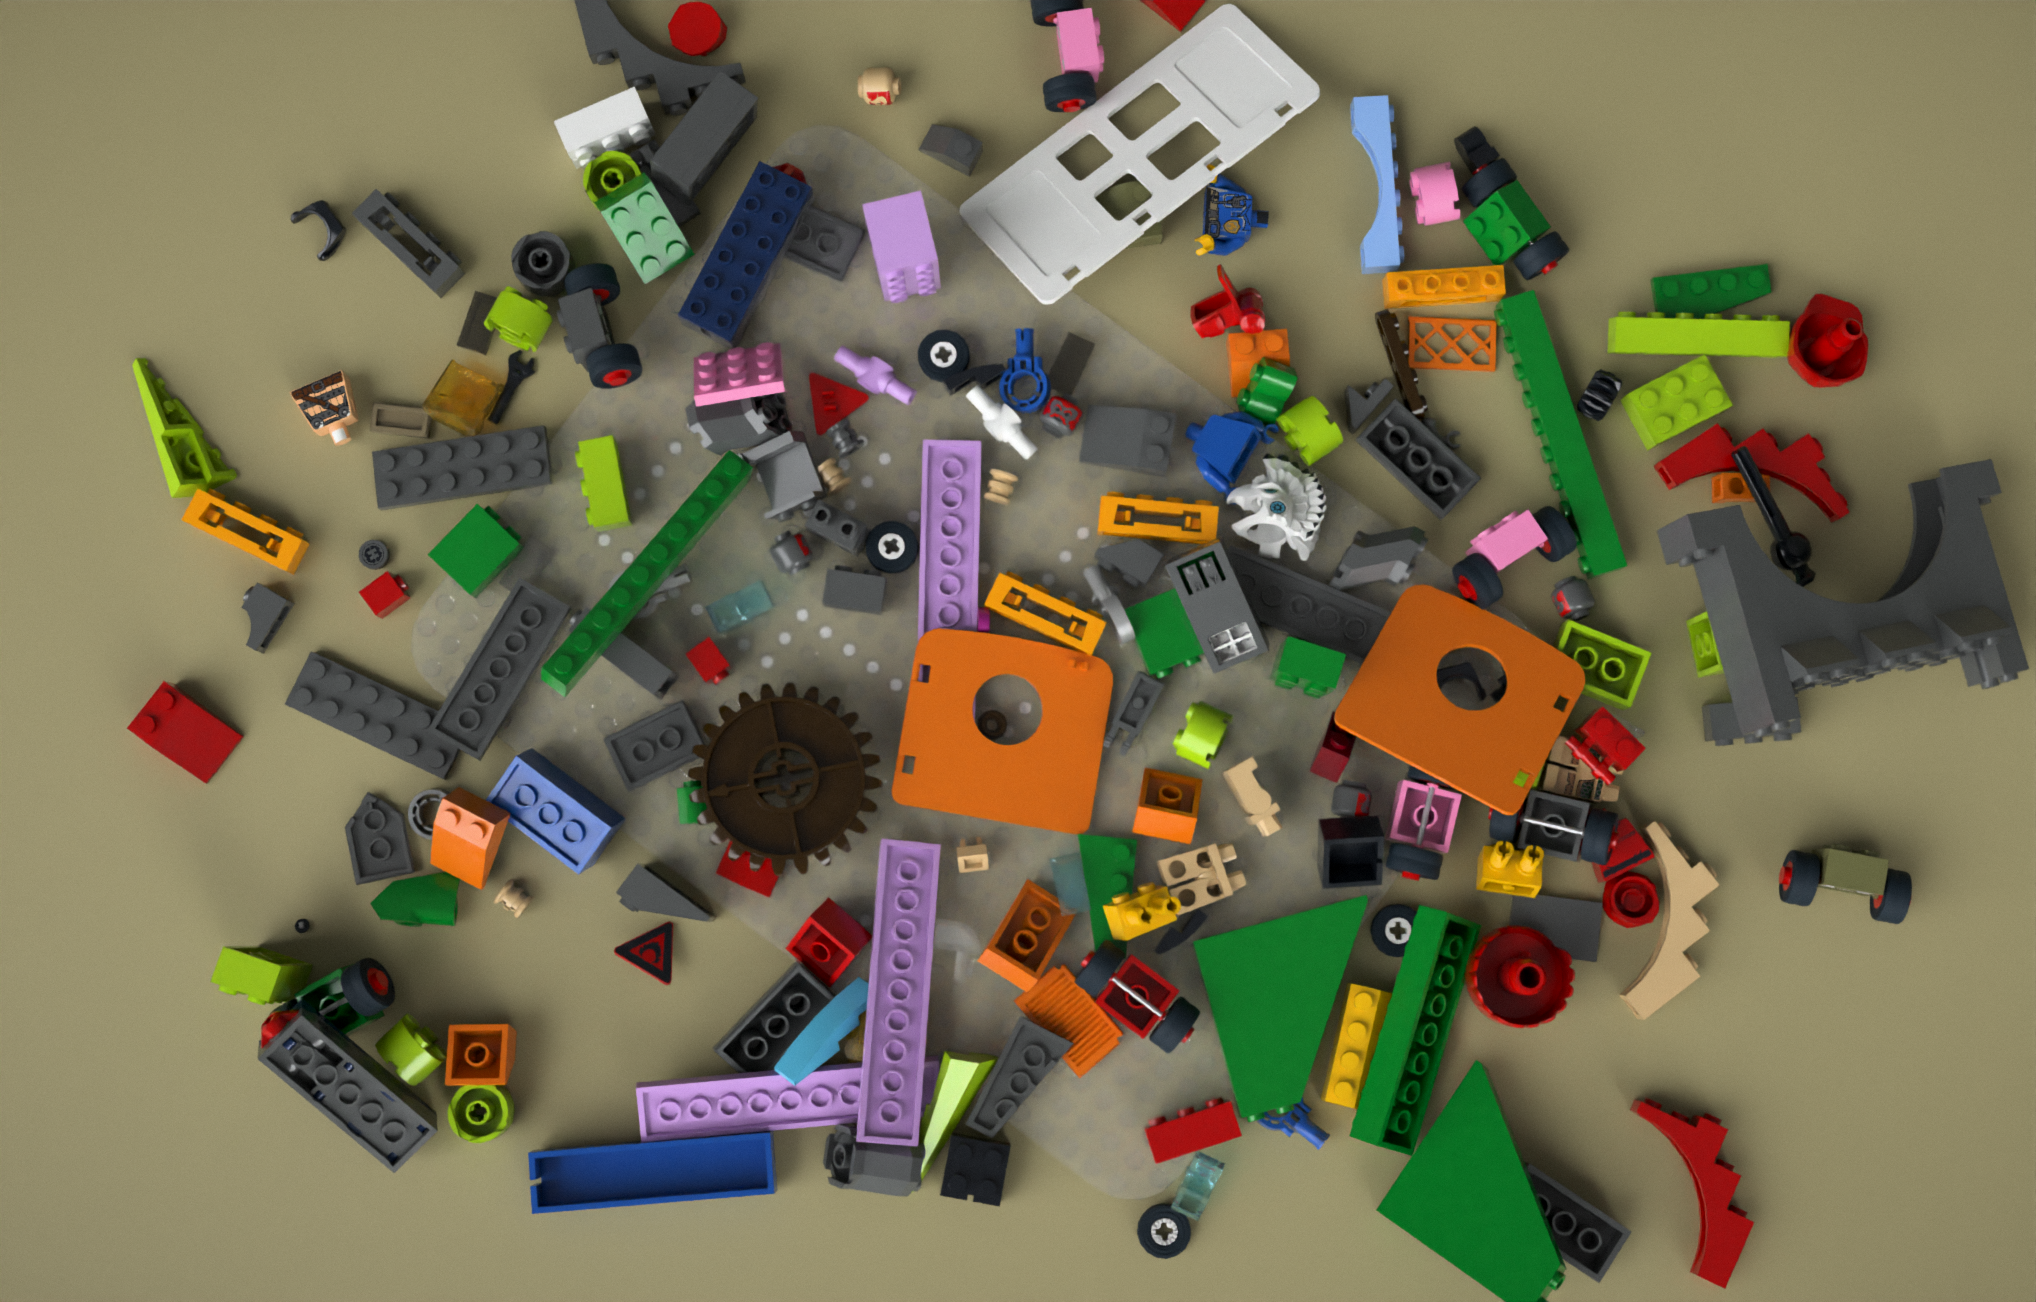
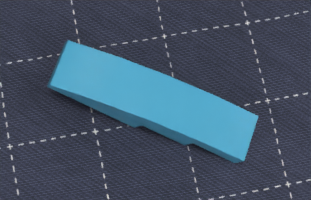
(822, 1034)

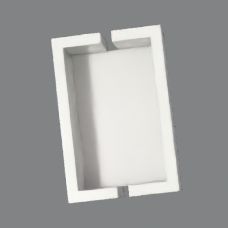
(605, 127)

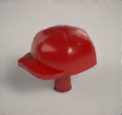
(1828, 343)

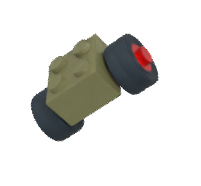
(1847, 872)

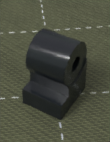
(1475, 149)

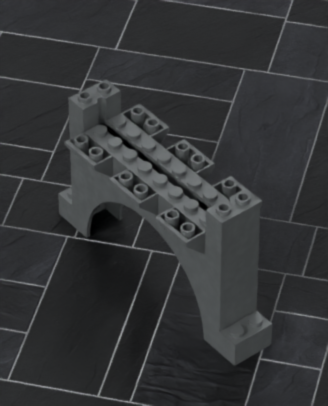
(1788, 639)

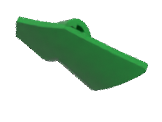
(420, 900)

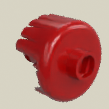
(1519, 977)

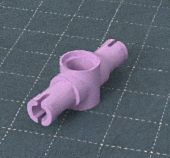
(875, 375)

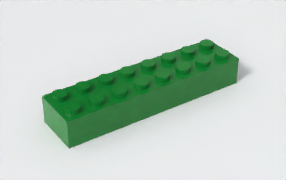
(1415, 1030)

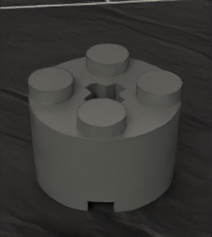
(542, 248)

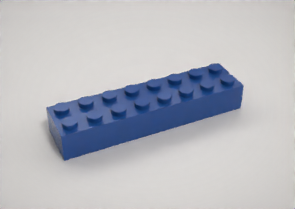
(652, 1172)

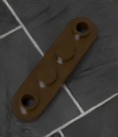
(1397, 352)

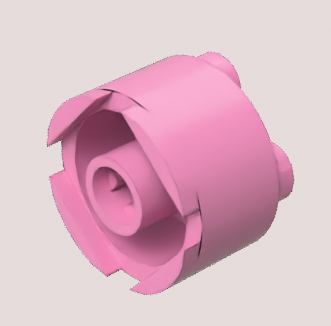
(1436, 194)

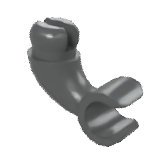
(1430, 423)

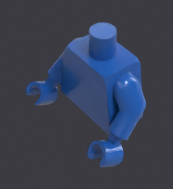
(1226, 446)

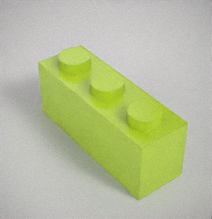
(603, 483)

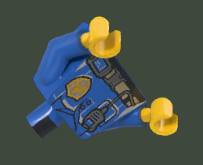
(1227, 217)

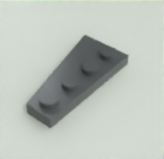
(1020, 1068)

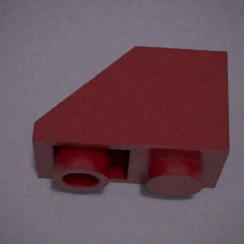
(1332, 751)

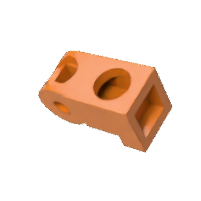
(1732, 488)

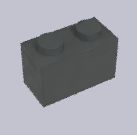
(854, 590)

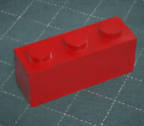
(1192, 1129)

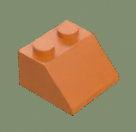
(1247, 349)
(1167, 806)
(480, 1054)

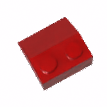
(829, 942)

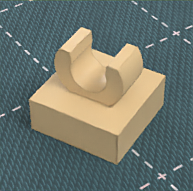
(972, 857)

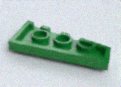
(1709, 290)
(1107, 872)

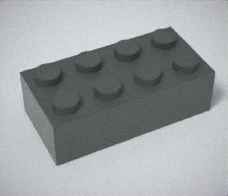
(1582, 1232)

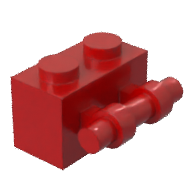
(1609, 740)

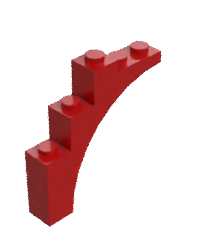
(1792, 466)
(1721, 1229)

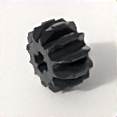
(1599, 395)

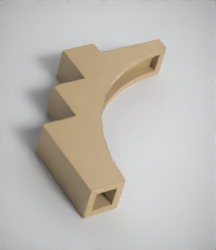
(1683, 886)

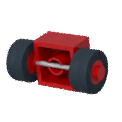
(1137, 996)

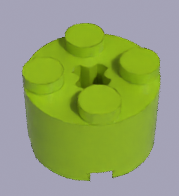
(605, 171)
(519, 320)
(1310, 430)
(1203, 734)
(411, 1050)
(475, 1127)

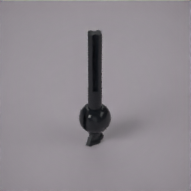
(1790, 548)

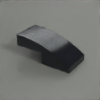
(982, 375)
(1173, 938)

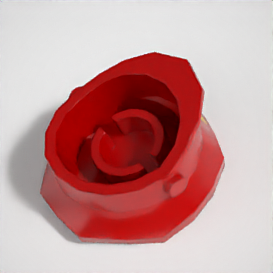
(696, 29)
(1630, 900)

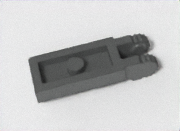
(1134, 709)

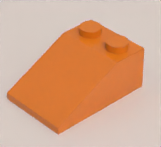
(467, 836)
(1026, 937)

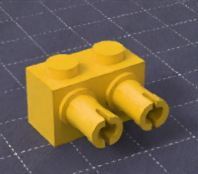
(1510, 870)
(1140, 911)

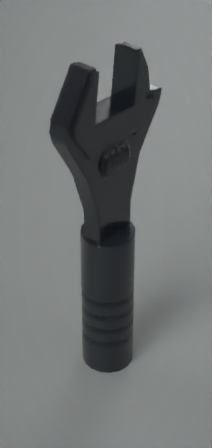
(516, 375)

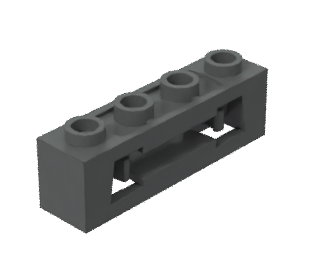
(375, 210)

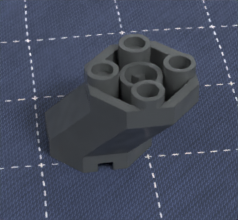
(739, 422)
(1379, 558)
(872, 1166)

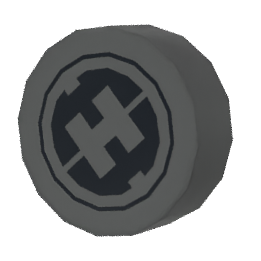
(374, 554)

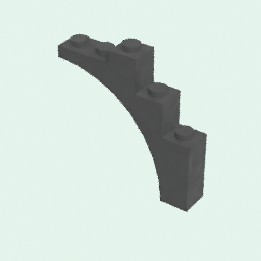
(641, 66)

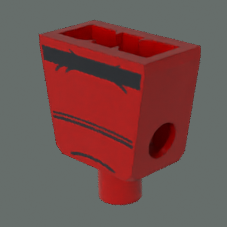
(1629, 853)

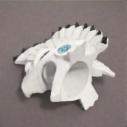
(1285, 506)

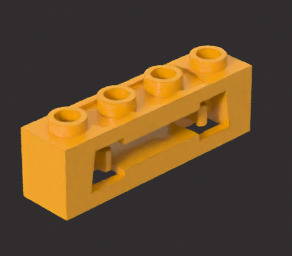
(1443, 286)
(1147, 505)
(204, 507)
(1039, 596)

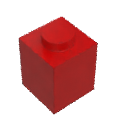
(385, 594)
(709, 662)

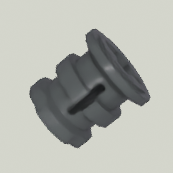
(844, 438)

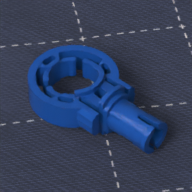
(1016, 370)
(1304, 1126)

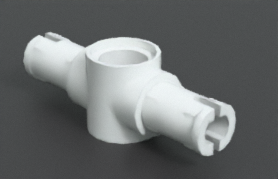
(1002, 422)

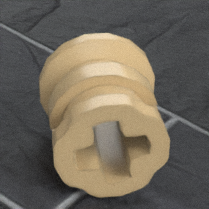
(833, 477)
(1000, 486)
(513, 898)

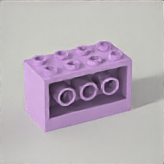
(902, 246)

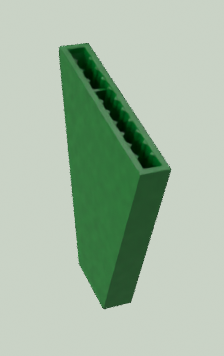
(1273, 998)
(1475, 1198)

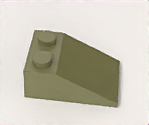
(1123, 200)

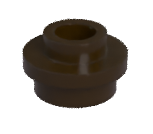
(1000, 720)

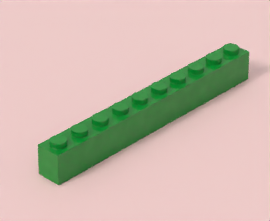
(1560, 434)
(646, 574)

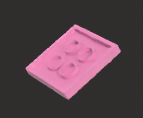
(738, 374)

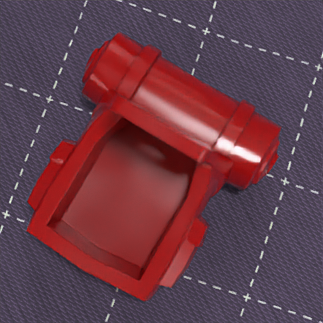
(1228, 309)

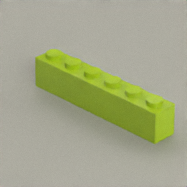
(1698, 336)

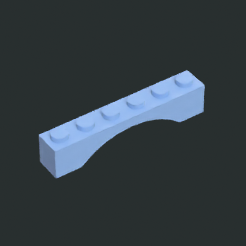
(1371, 127)

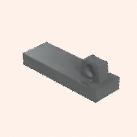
(679, 210)

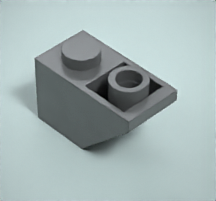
(1132, 559)

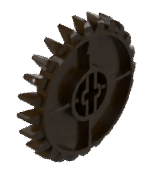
(734, 771)

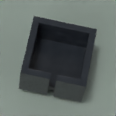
(1350, 852)
(975, 1168)

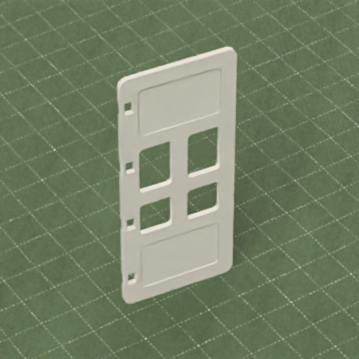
(1050, 222)

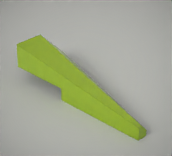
(183, 451)
(954, 1091)

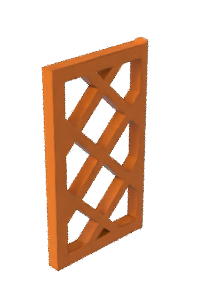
(1437, 363)

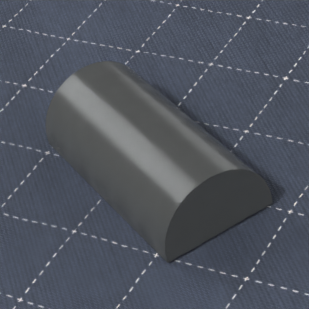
(1418, 459)
(774, 1021)

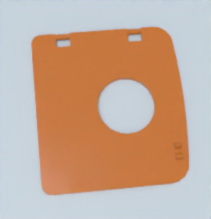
(1479, 751)
(1033, 783)

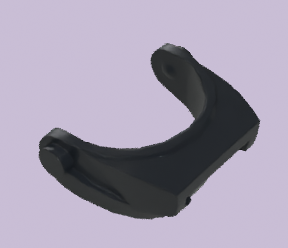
(335, 229)
(1462, 670)

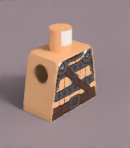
(328, 406)

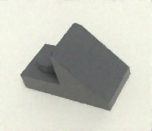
(1359, 408)

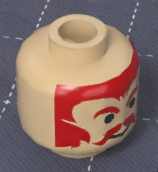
(879, 86)

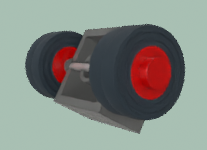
(589, 328)
(1560, 827)

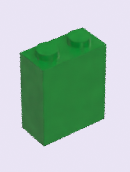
(477, 549)
(1164, 634)

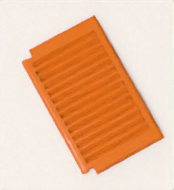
(1072, 1014)

